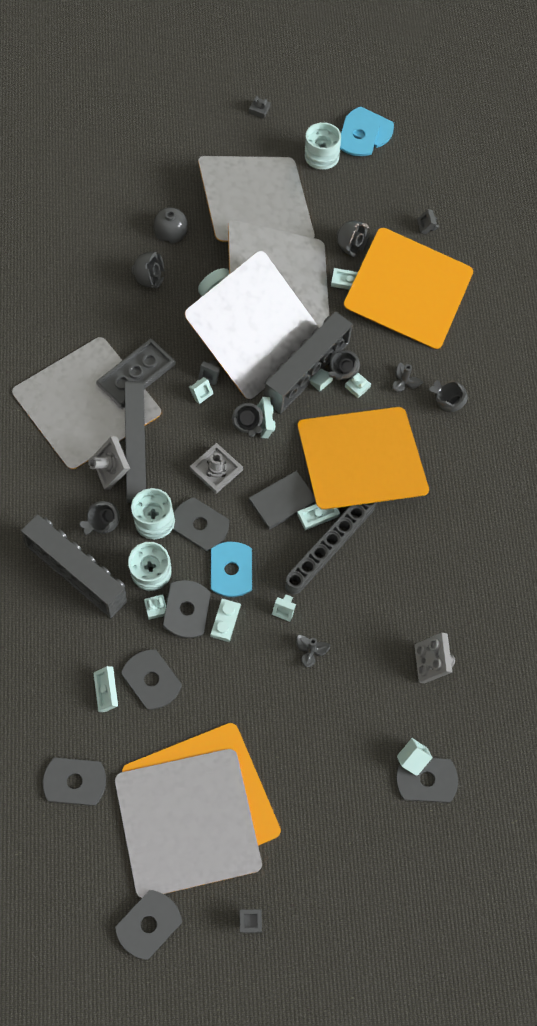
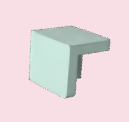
(414, 756)

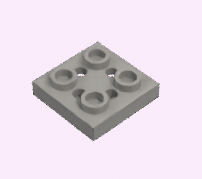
(107, 460)
(216, 469)
(433, 658)

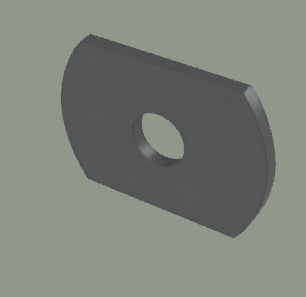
(207, 538)
(178, 623)
(151, 696)
(61, 769)
(441, 791)
(129, 928)

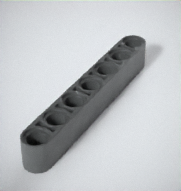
(135, 438)
(326, 549)

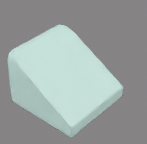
(321, 379)

